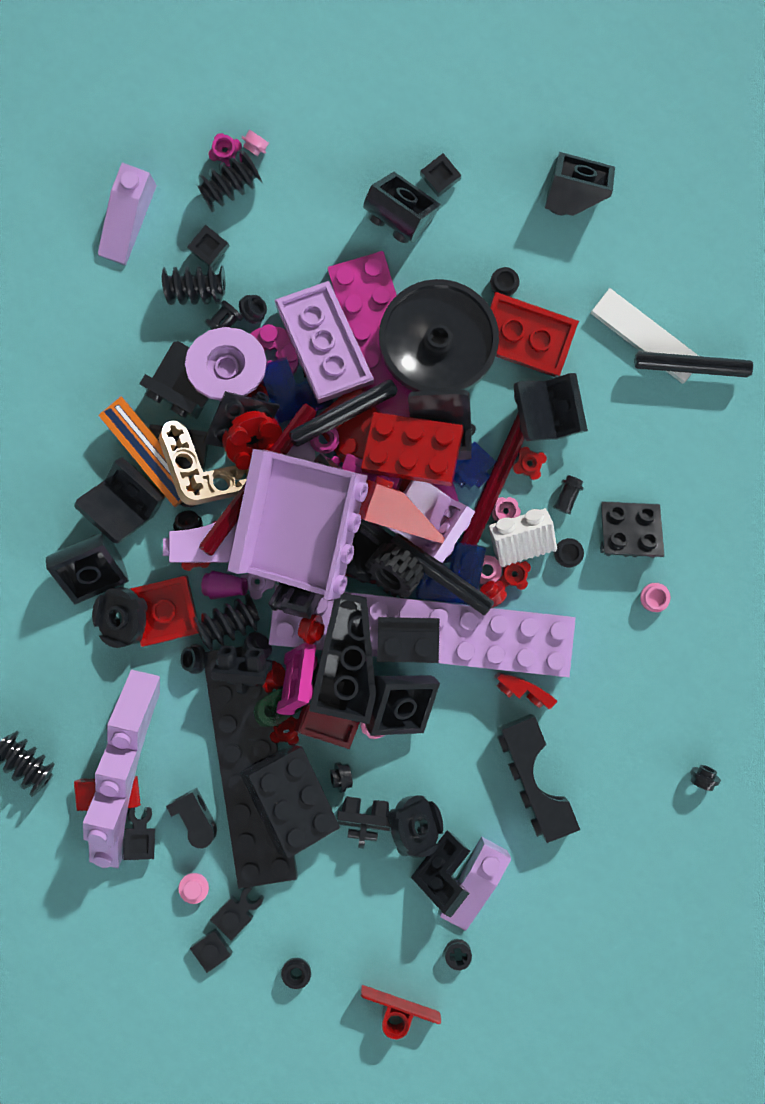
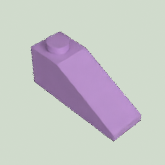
(125, 212)
(480, 880)

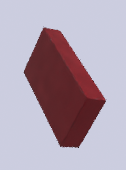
(326, 727)

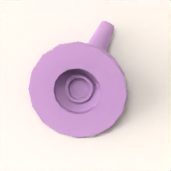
(225, 362)

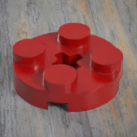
(244, 427)

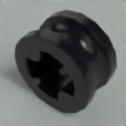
(465, 948)

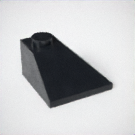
(578, 184)

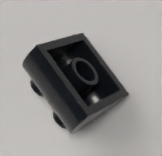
(400, 206)
(87, 568)
(402, 704)

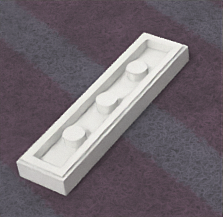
(639, 329)

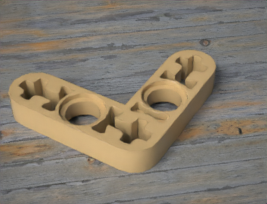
(200, 480)

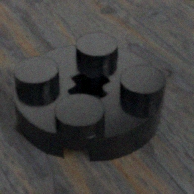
(133, 614)
(403, 826)

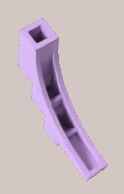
(116, 771)

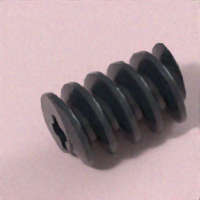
(228, 180)
(193, 286)
(228, 622)
(24, 763)

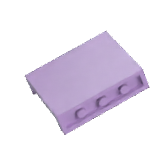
(298, 522)

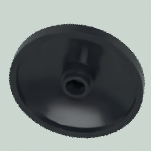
(438, 336)

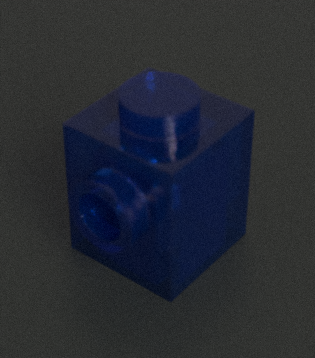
(475, 470)

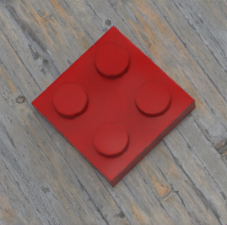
(169, 610)

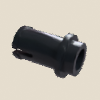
(568, 494)

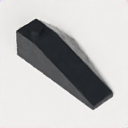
(346, 669)

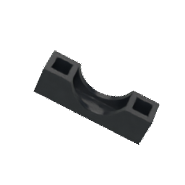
(552, 813)

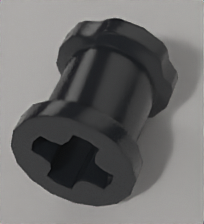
(226, 309)

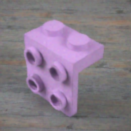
(443, 512)

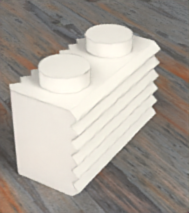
(523, 537)

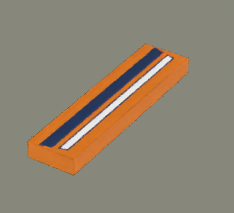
(142, 446)

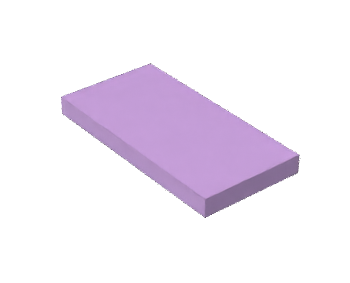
(324, 342)

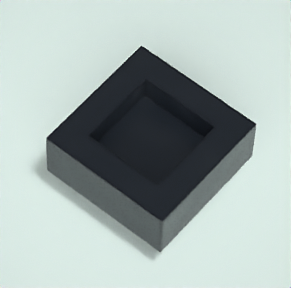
(440, 175)
(208, 246)
(211, 950)

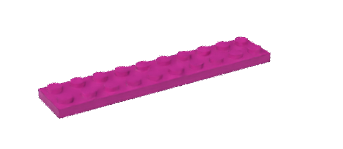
(364, 294)

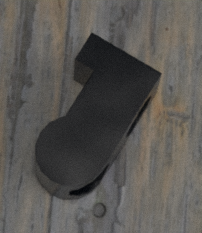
(196, 818)

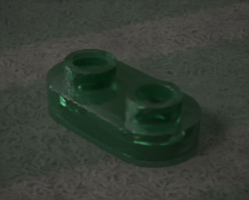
(270, 701)

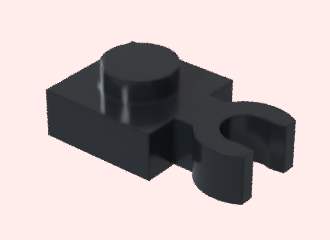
(139, 840)
(235, 914)

